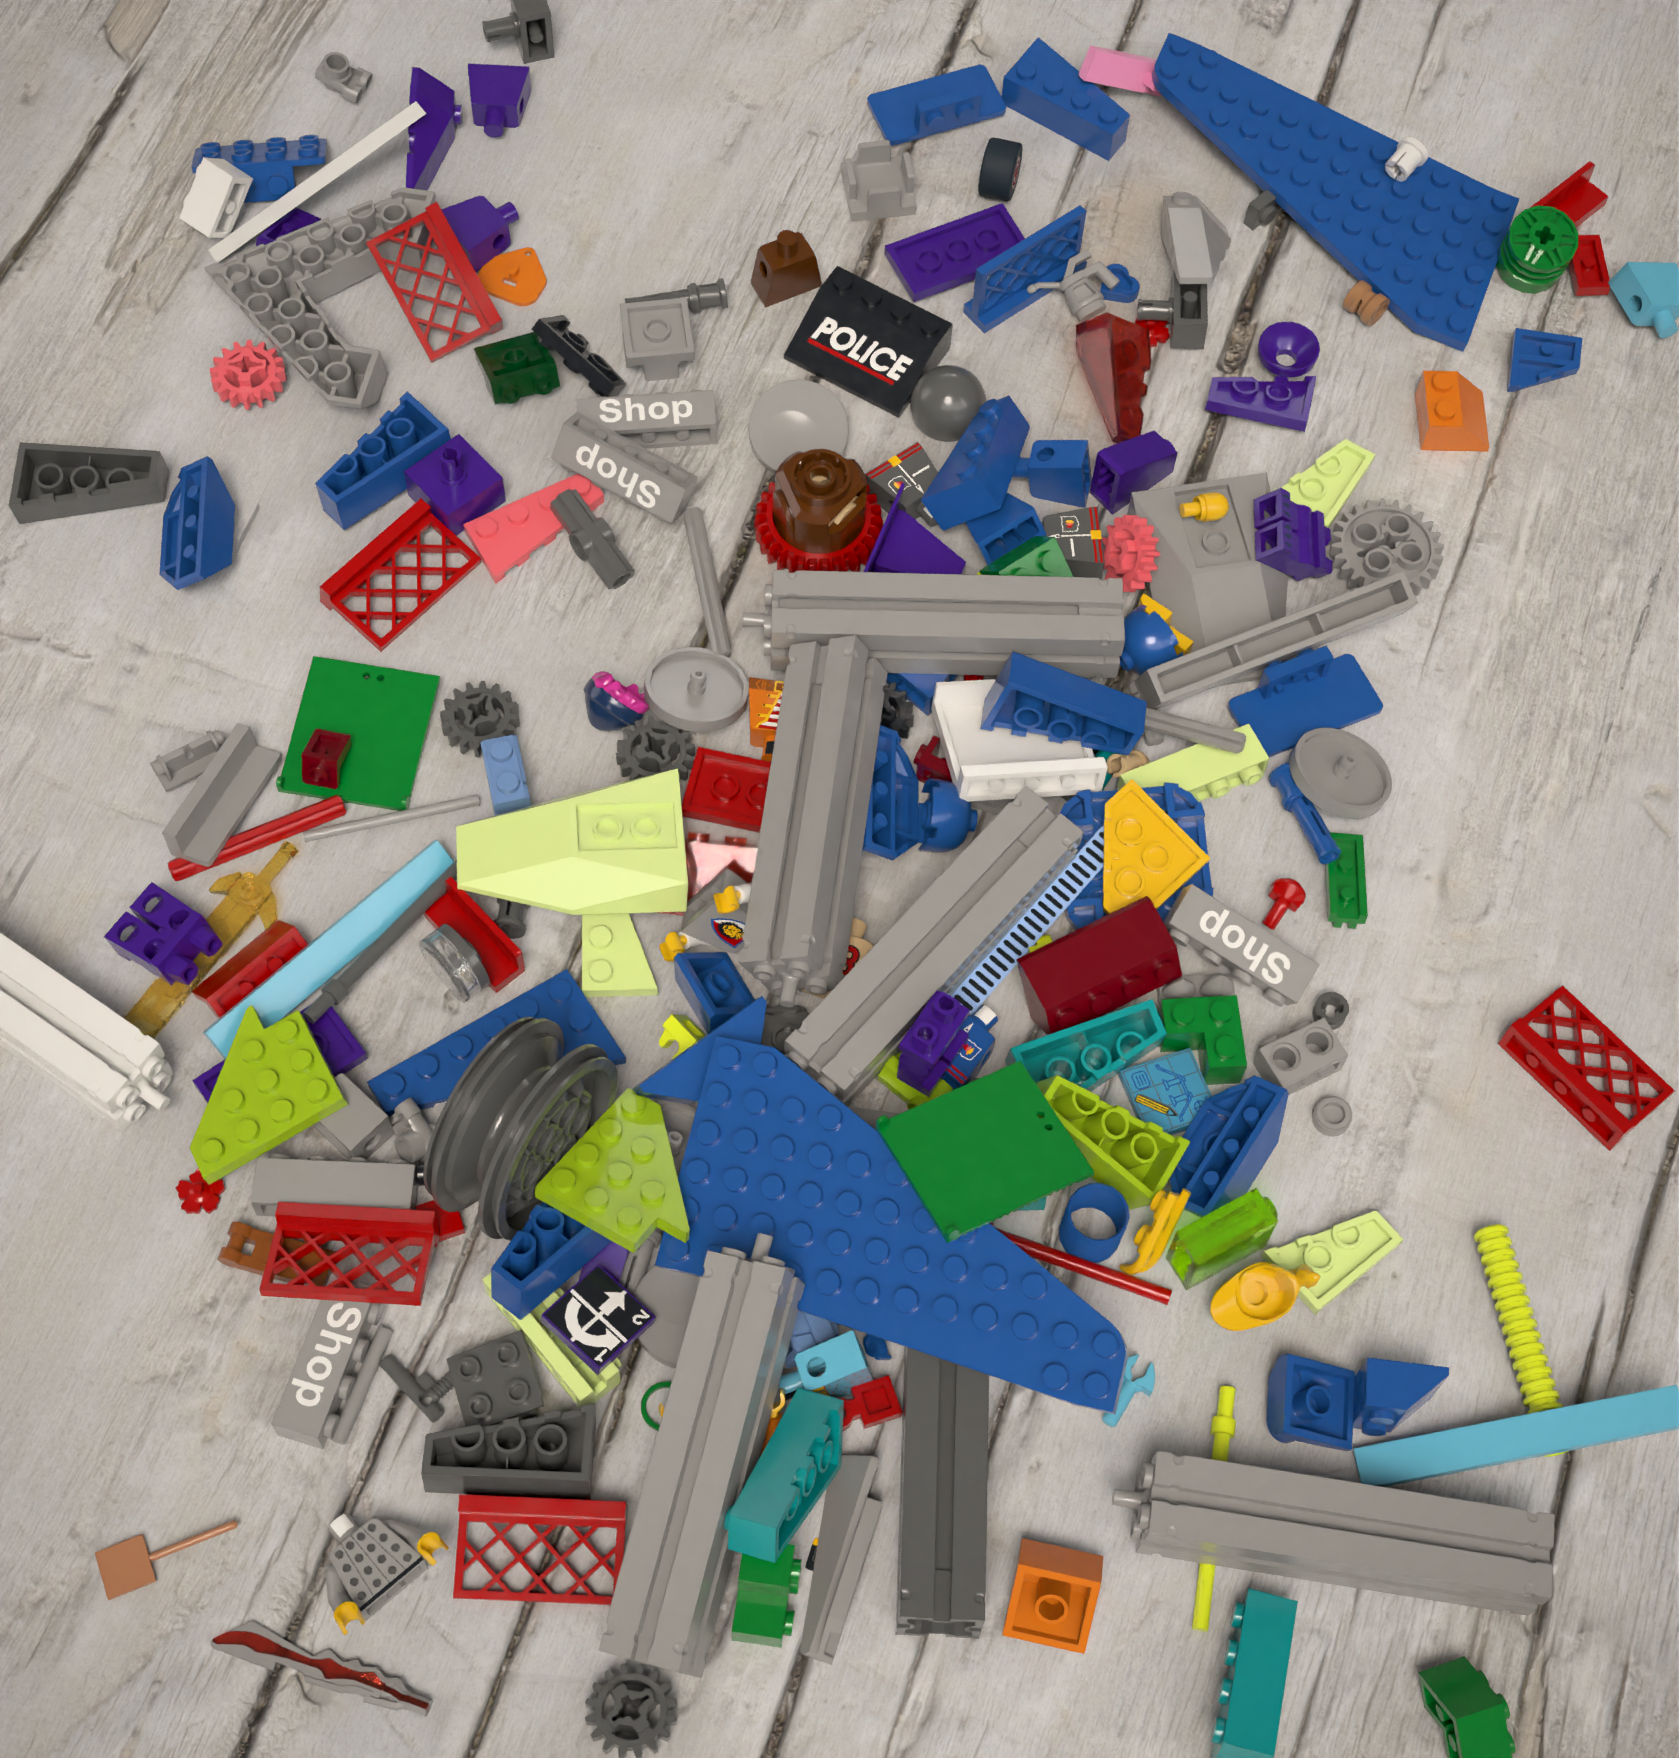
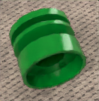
(1528, 263)

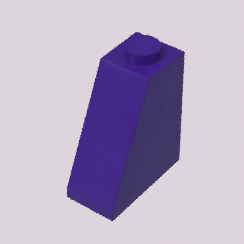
(1131, 468)
(915, 550)

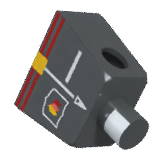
(907, 467)
(1079, 540)

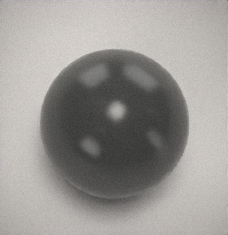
(946, 402)

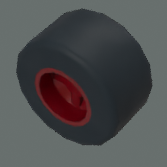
(1000, 169)

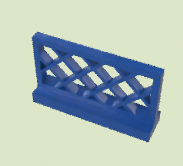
(1040, 259)

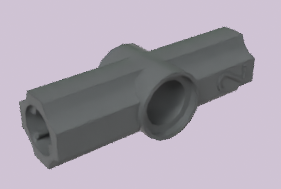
(592, 539)

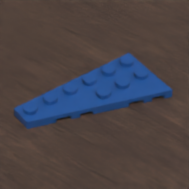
(437, 1069)

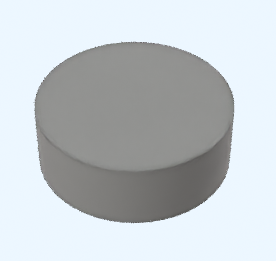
(1332, 1116)

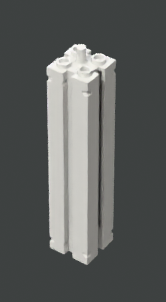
(78, 1040)

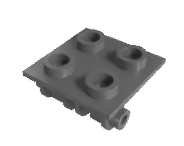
(496, 1381)

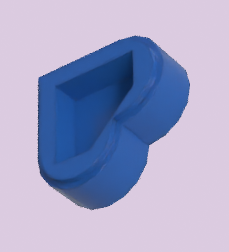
(1126, 290)

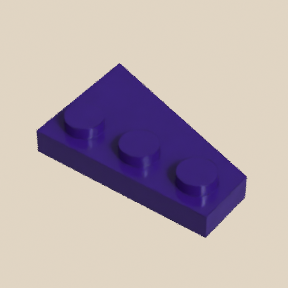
(1269, 402)

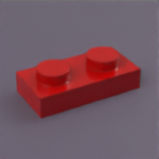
(1589, 267)

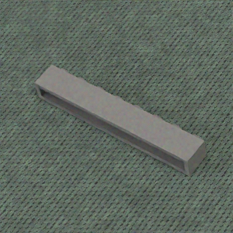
(1276, 641)

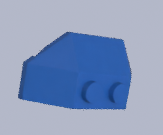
(197, 526)
(893, 800)
(684, 1075)
(1229, 1144)

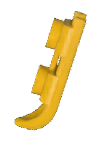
(1154, 1238)

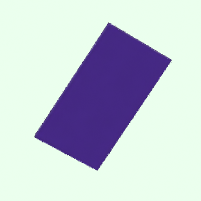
(879, 543)

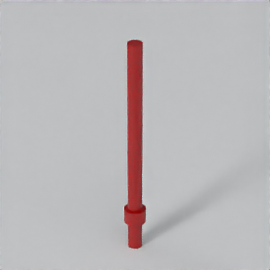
(1090, 1269)

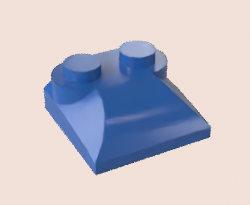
(1311, 1403)

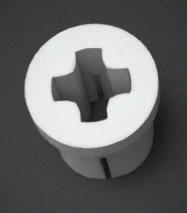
(1408, 156)

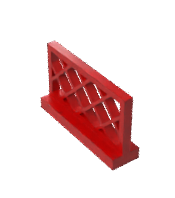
(460, 268)
(373, 561)
(1569, 1081)
(355, 1228)
(533, 1512)

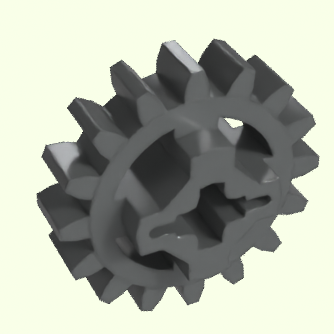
(479, 716)
(662, 742)
(646, 1699)

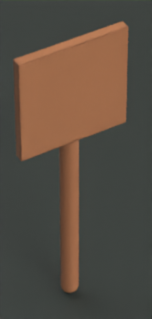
(129, 1564)

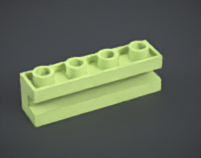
(1204, 769)
(567, 1368)

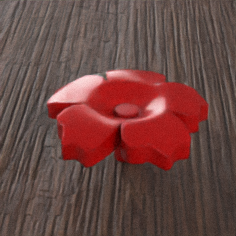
(1157, 331)
(199, 1194)

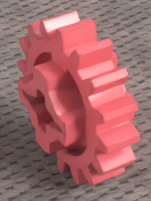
(248, 374)
(1130, 551)

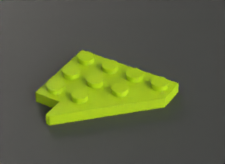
(264, 1094)
(620, 1176)

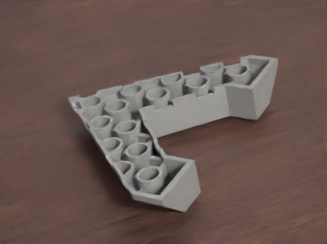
(288, 277)

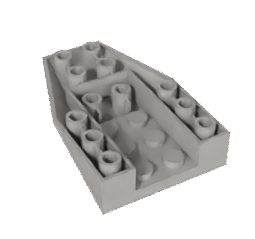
(1211, 567)

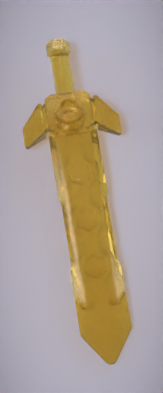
(245, 899)

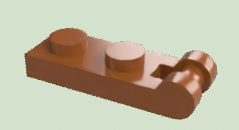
(243, 1233)

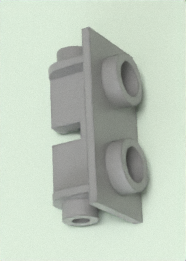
(187, 761)

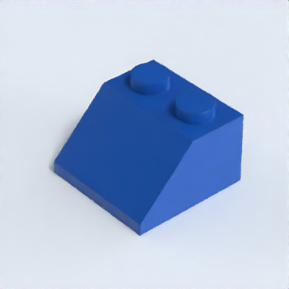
(1391, 1392)

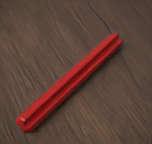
(265, 835)

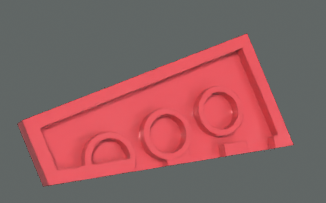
(521, 527)

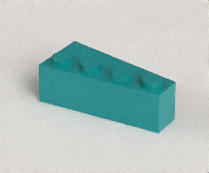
(1094, 1049)
(788, 1476)
(1255, 1677)

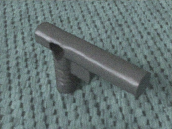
(419, 1388)

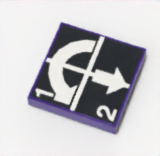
(597, 1319)

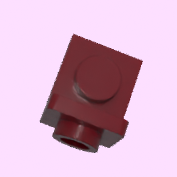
(324, 758)
(929, 763)

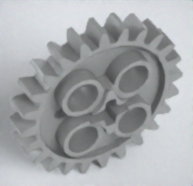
(1384, 546)

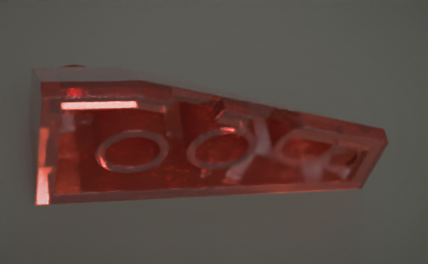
(1115, 362)

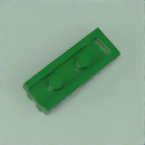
(1347, 882)

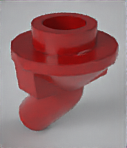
(1287, 895)

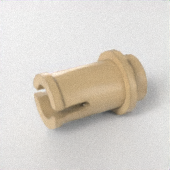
(1123, 763)

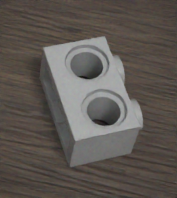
(1305, 1065)

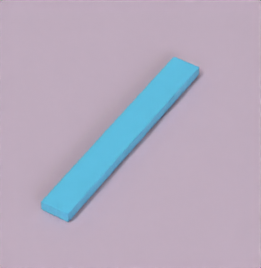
(334, 946)
(1519, 1437)

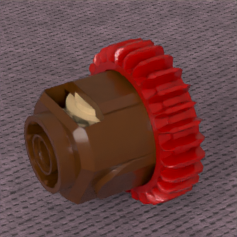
(818, 514)

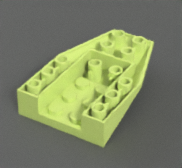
(584, 851)

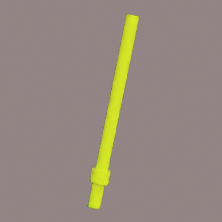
(1223, 1430)

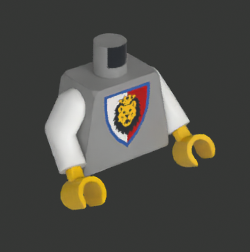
(713, 917)

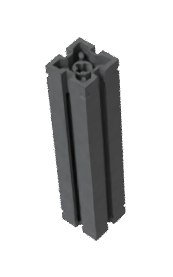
(942, 1499)

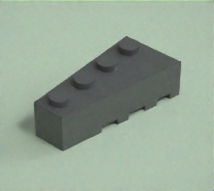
(82, 480)
(516, 1458)

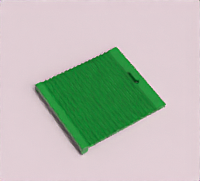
(385, 726)
(983, 1150)

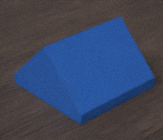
(711, 986)

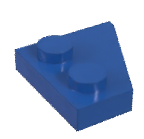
(1541, 358)

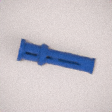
(1305, 813)

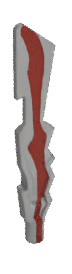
(325, 1670)

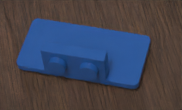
(936, 104)
(267, 163)
(1305, 696)

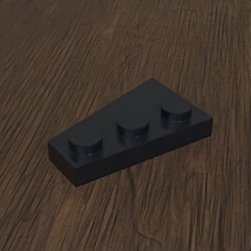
(572, 347)

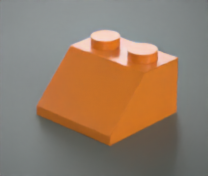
(1450, 413)
(1053, 1595)

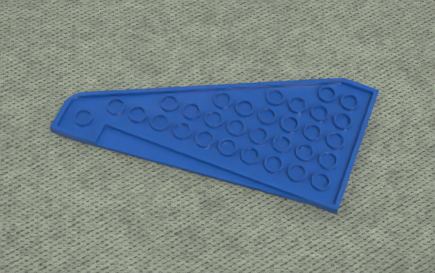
(1413, 240)
(802, 1167)

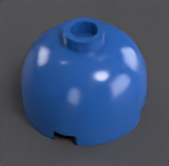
(1147, 641)
(944, 817)

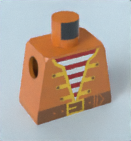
(763, 713)

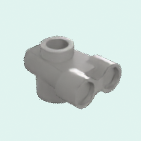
(339, 76)
(412, 1131)

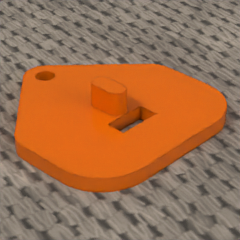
(516, 268)

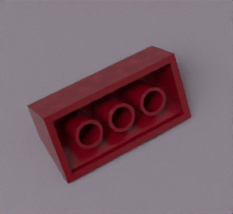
(1099, 967)

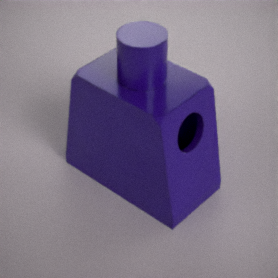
(498, 96)
(481, 228)

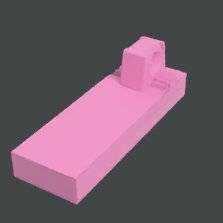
(1119, 70)

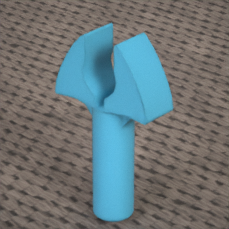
(1130, 1388)

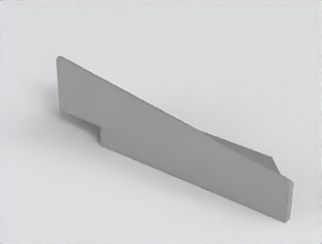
(841, 1551)

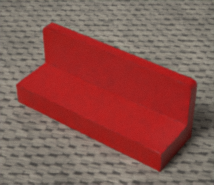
(1576, 196)
(497, 951)
(250, 967)

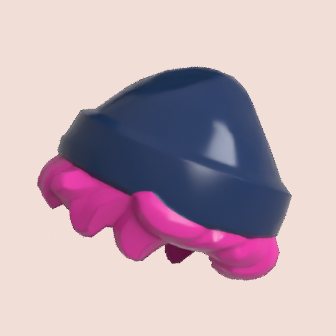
(611, 704)

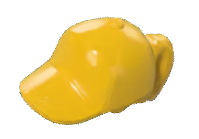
(1259, 1295)

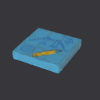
(1166, 1090)

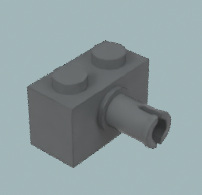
(529, 25)
(1184, 311)

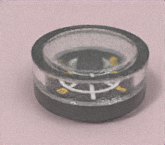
(454, 962)

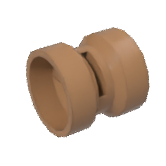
(1366, 303)

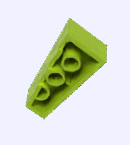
(1118, 1146)

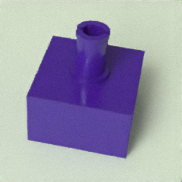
(455, 484)

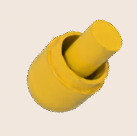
(1206, 507)

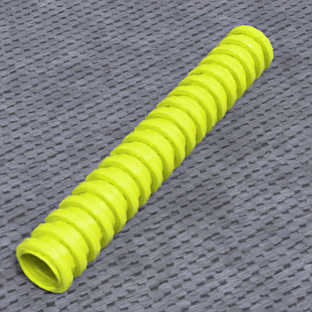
(1517, 1319)

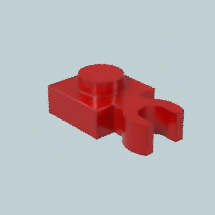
(871, 1403)

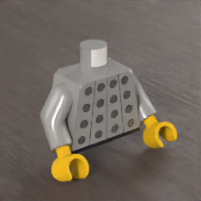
(374, 1565)

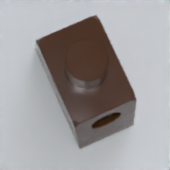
(785, 269)

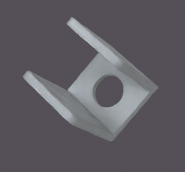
(359, 1126)

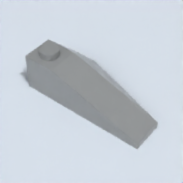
(1193, 238)

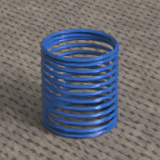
(1101, 1198)

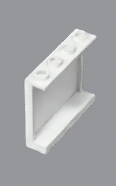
(1000, 764)

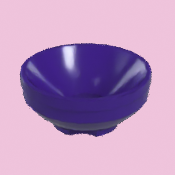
(1291, 340)

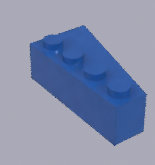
(1055, 96)
(377, 466)
(979, 466)
(1062, 706)
(542, 1259)

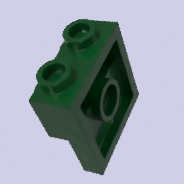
(517, 368)

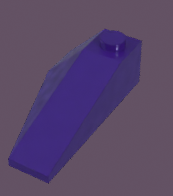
(432, 133)

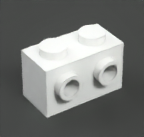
(215, 197)

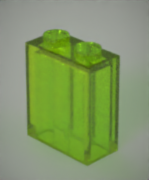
(1222, 1238)

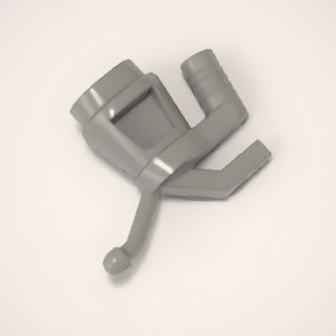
(1080, 292)

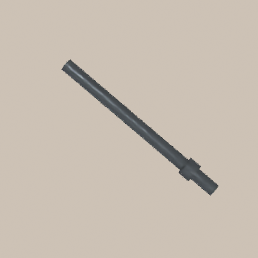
(337, 989)

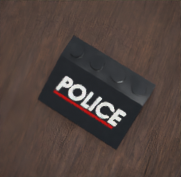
(868, 341)

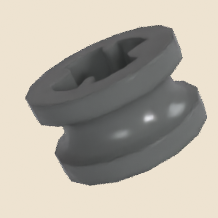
(1335, 1000)

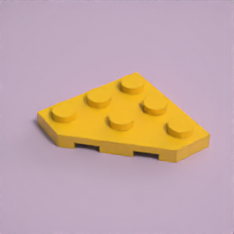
(1144, 851)

